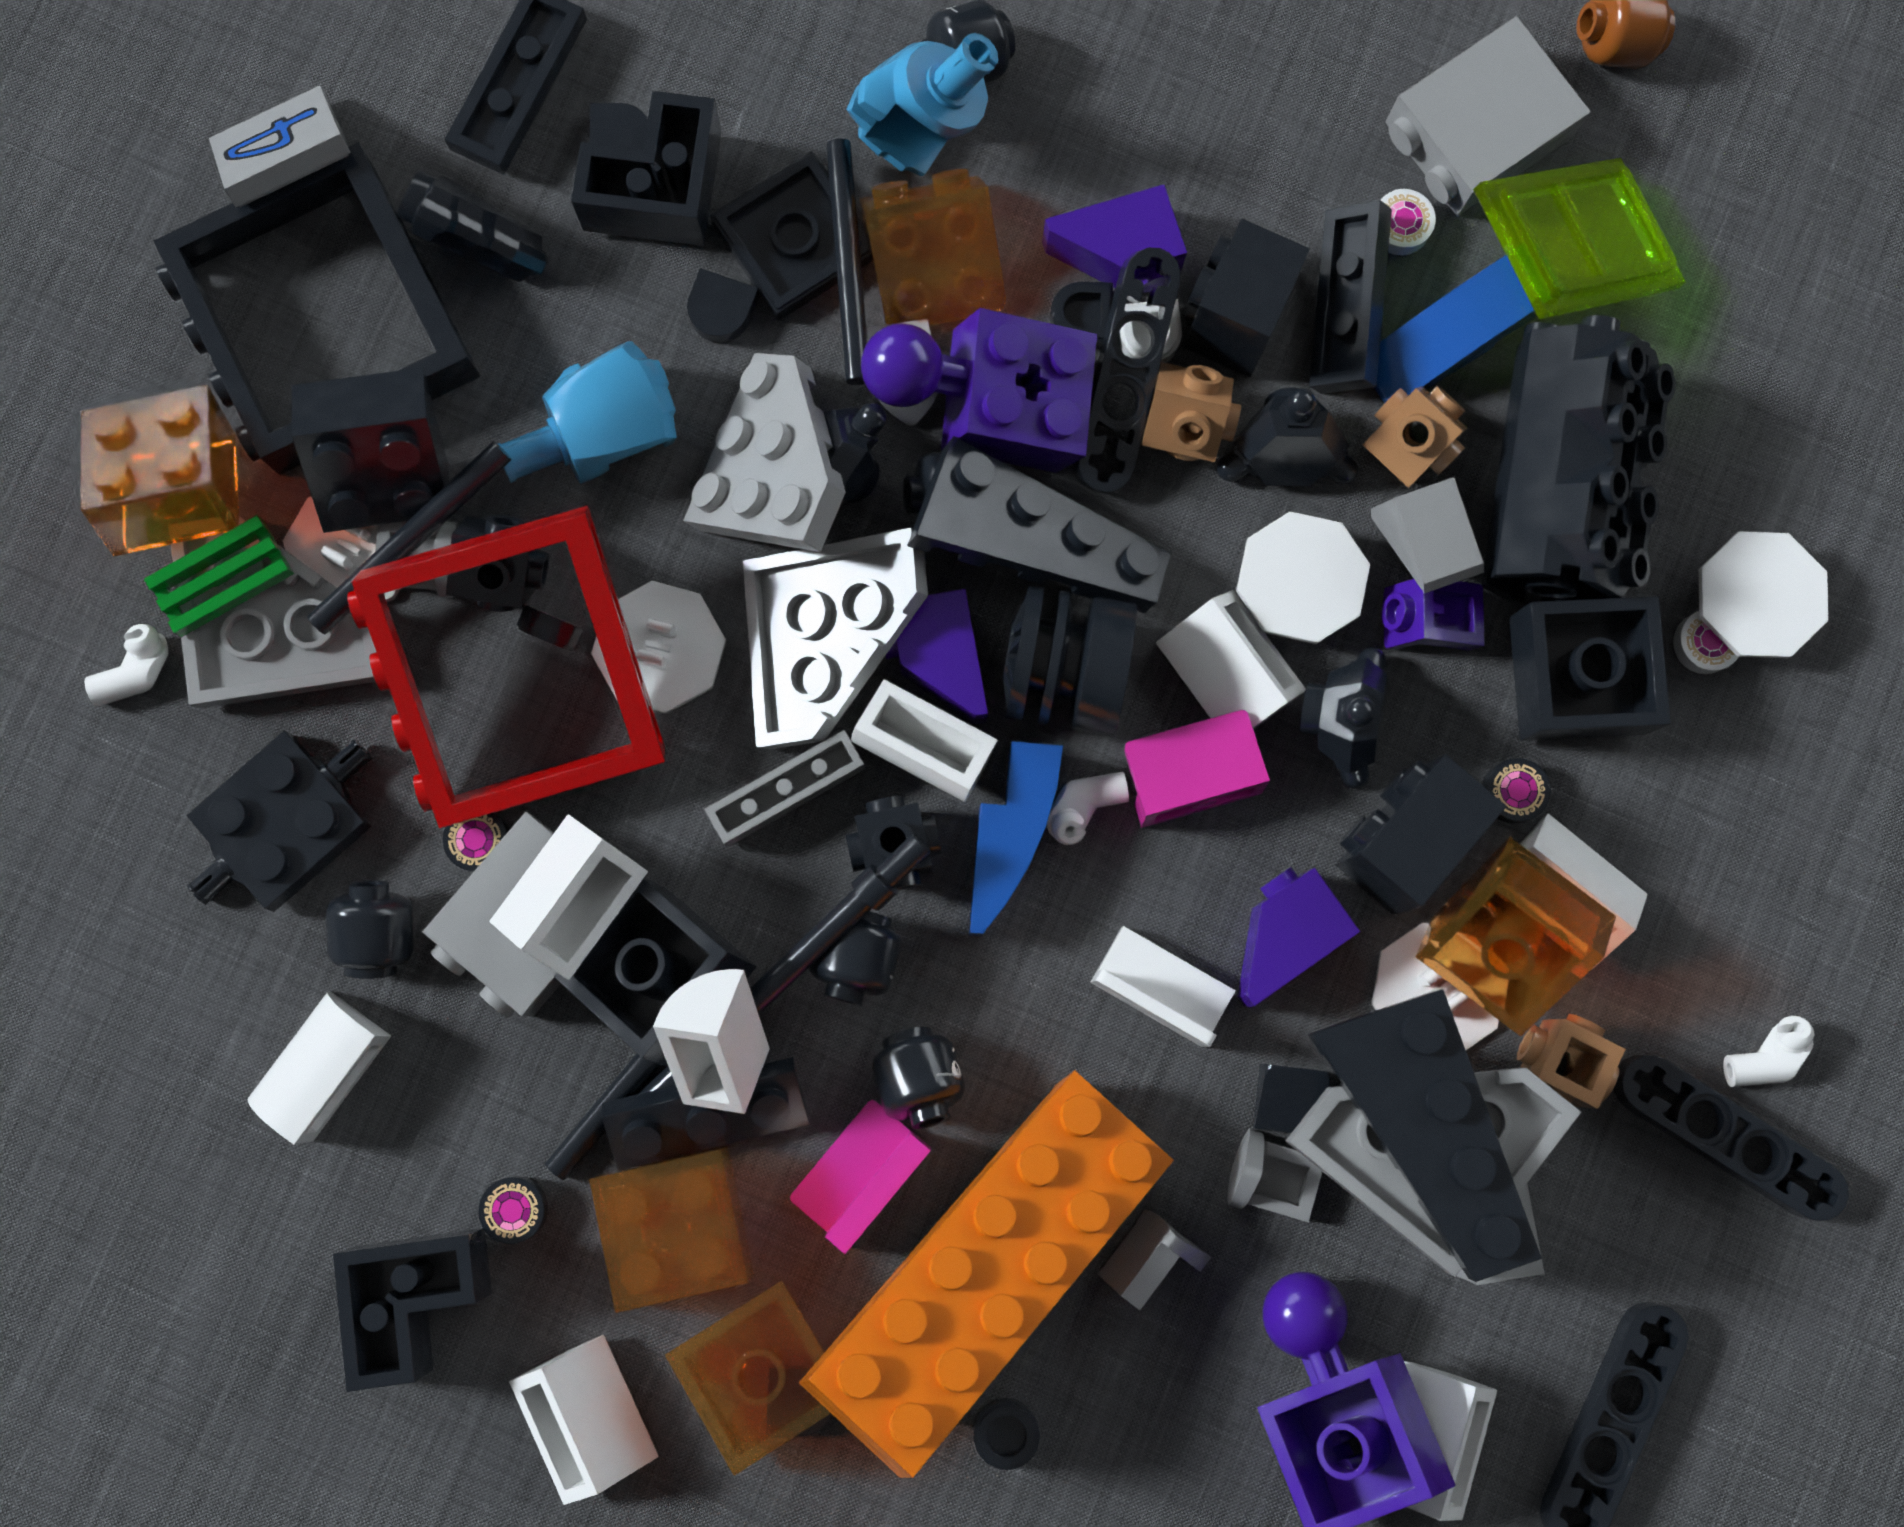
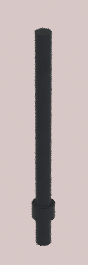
(871, 891)

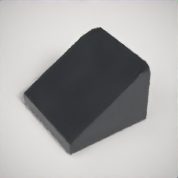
(1286, 1096)

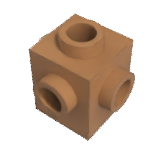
(1191, 412)
(1398, 448)
(1590, 1059)

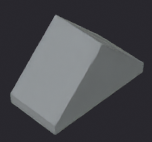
(1431, 535)

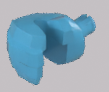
(922, 100)
(598, 416)

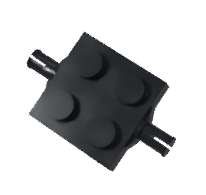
(279, 821)

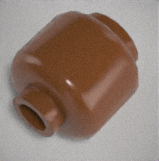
(1625, 31)

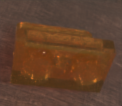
(934, 248)

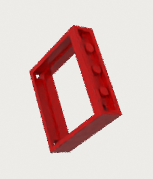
(411, 723)

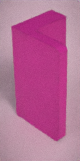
(1195, 768)
(859, 1175)

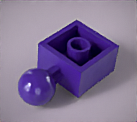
(1008, 384)
(1372, 1402)

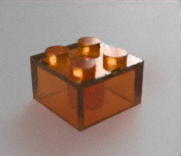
(158, 470)
(1516, 937)
(671, 1229)
(748, 1376)

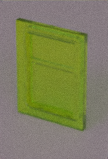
(1579, 236)

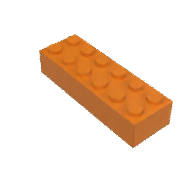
(986, 1275)

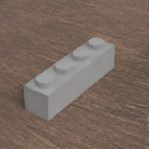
(785, 788)

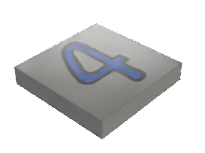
(278, 147)

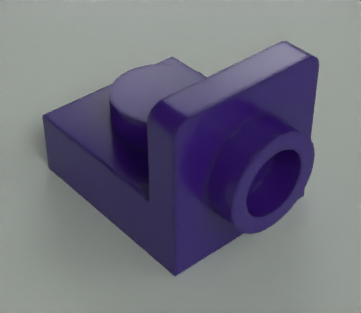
(1438, 618)

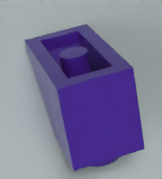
(1107, 233)
(941, 654)
(1290, 933)

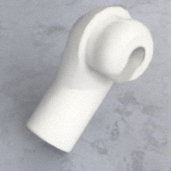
(138, 672)
(1079, 801)
(1776, 1059)

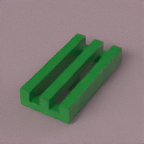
(207, 555)

